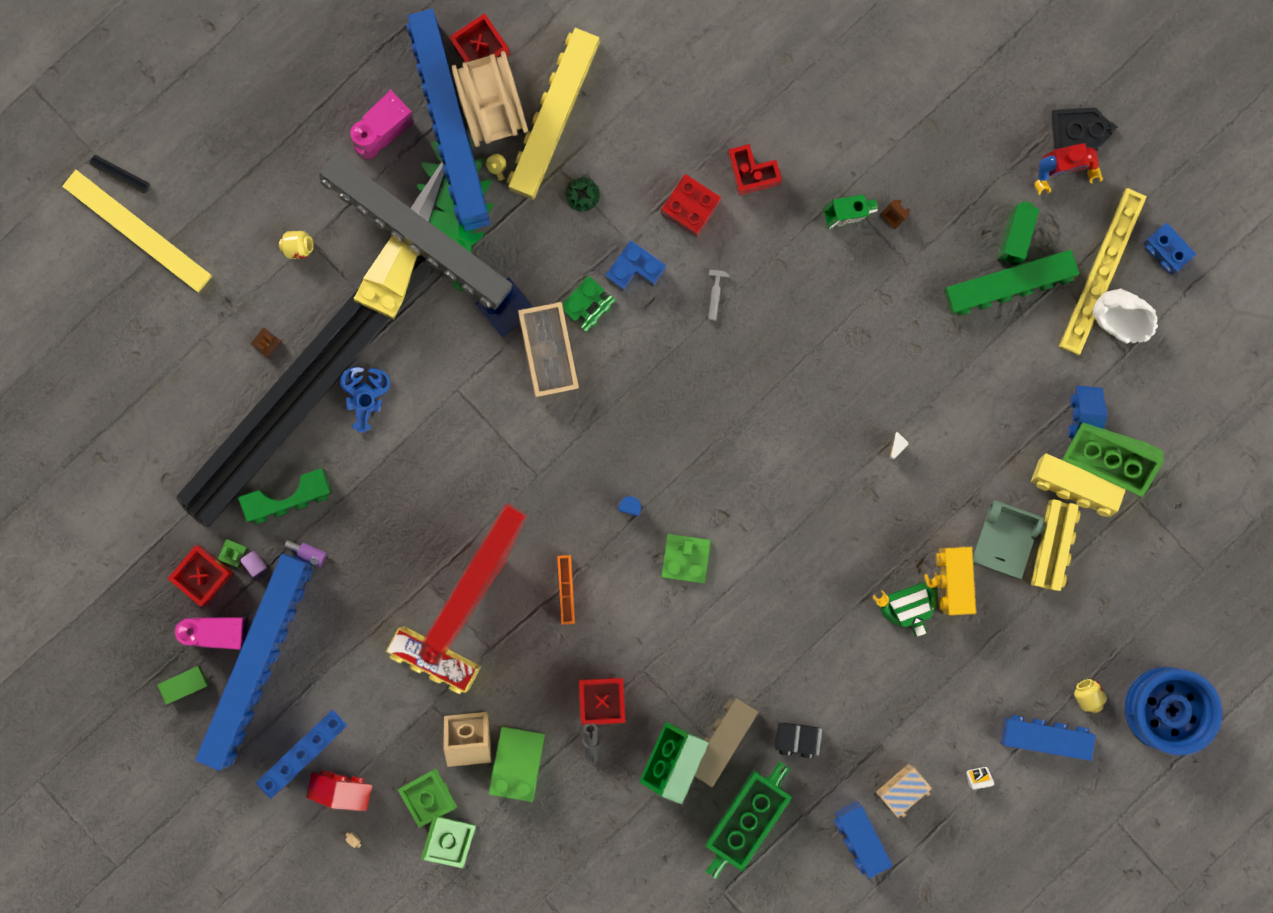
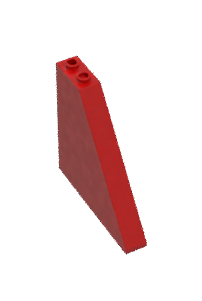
(473, 585)

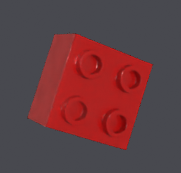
(478, 40)
(690, 205)
(201, 575)
(602, 700)

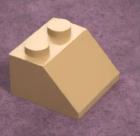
(467, 739)

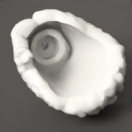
(1125, 316)

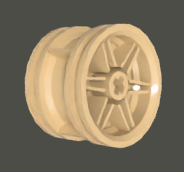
(489, 98)

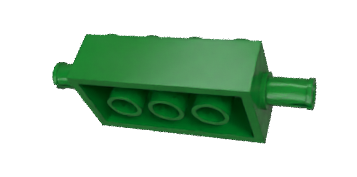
(748, 820)

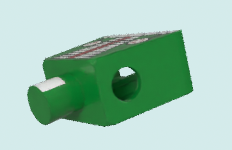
(848, 210)

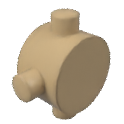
(353, 840)

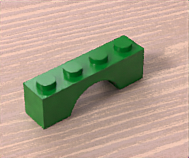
(312, 487)

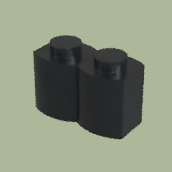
(798, 739)

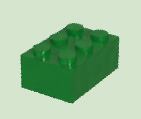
(673, 762)

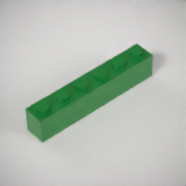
(1011, 282)

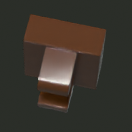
(895, 214)
(266, 342)

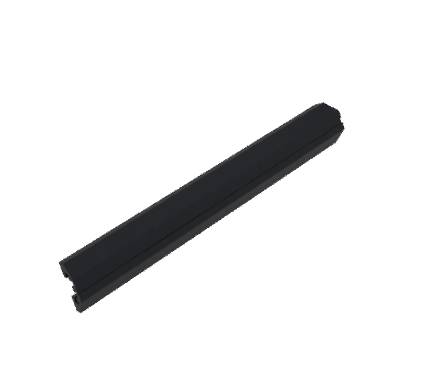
(287, 405)

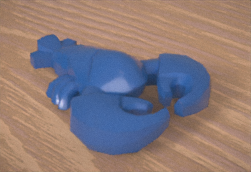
(363, 394)

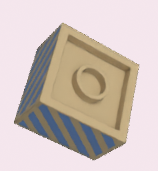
(903, 790)

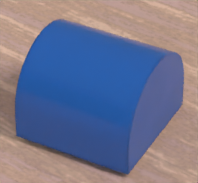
(630, 505)

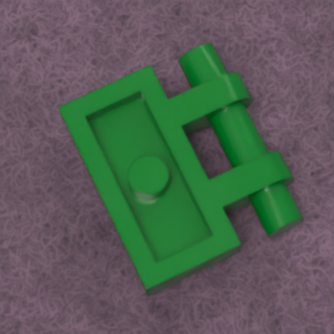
(582, 299)

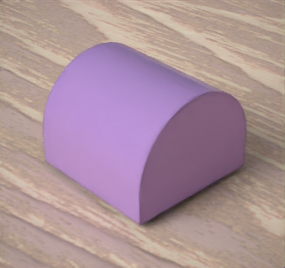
(254, 564)

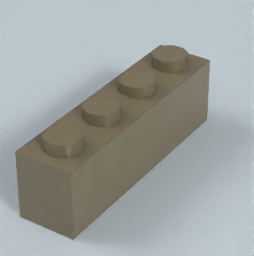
(725, 739)

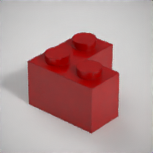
(749, 176)
(338, 791)

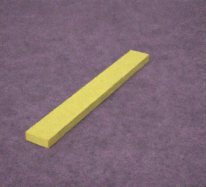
(137, 231)
(1102, 270)

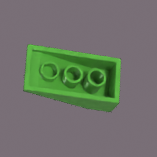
(1115, 457)

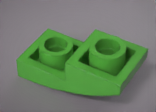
(183, 684)

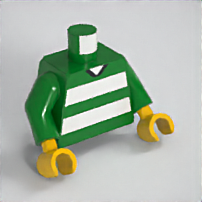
(911, 605)

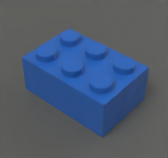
(862, 840)

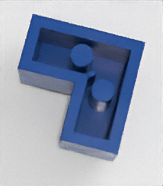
(634, 262)
(1088, 407)

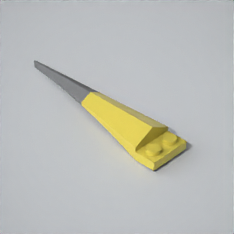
(390, 274)

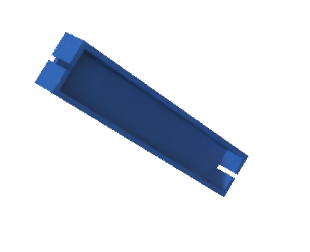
(447, 120)
(254, 662)

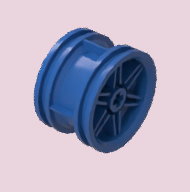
(1204, 706)

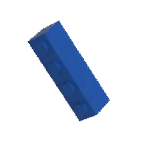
(1047, 738)

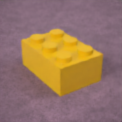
(956, 581)

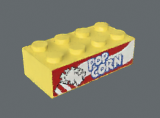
(452, 669)

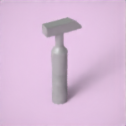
(715, 294)

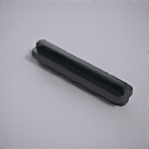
(119, 174)

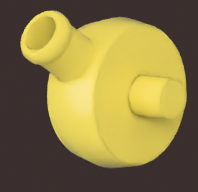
(496, 164)

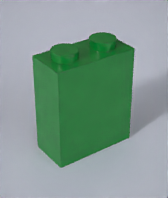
(1018, 233)

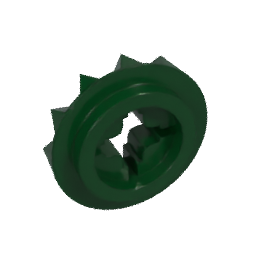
(583, 204)

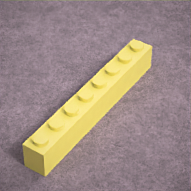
(553, 114)

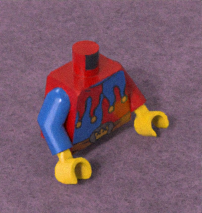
(1066, 161)

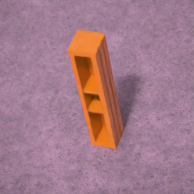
(566, 589)

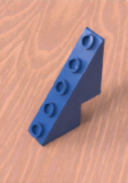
(301, 754)

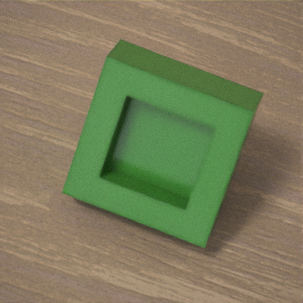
(232, 553)

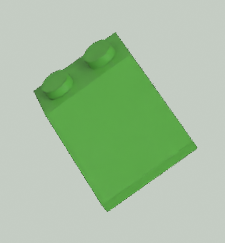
(517, 764)

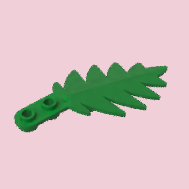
(446, 220)

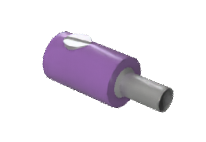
(307, 553)

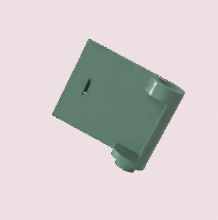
(1008, 536)

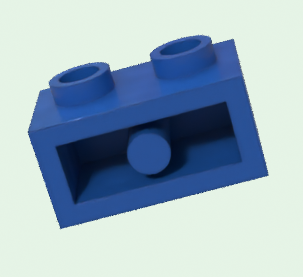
(1168, 249)

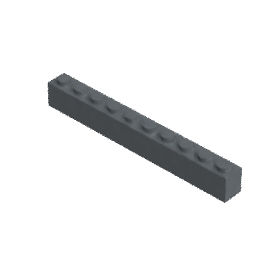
(414, 231)

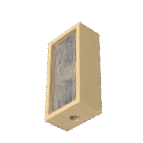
(548, 349)

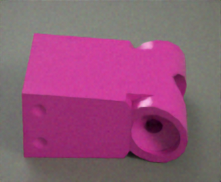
(381, 125)
(212, 632)

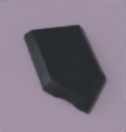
(1080, 126)

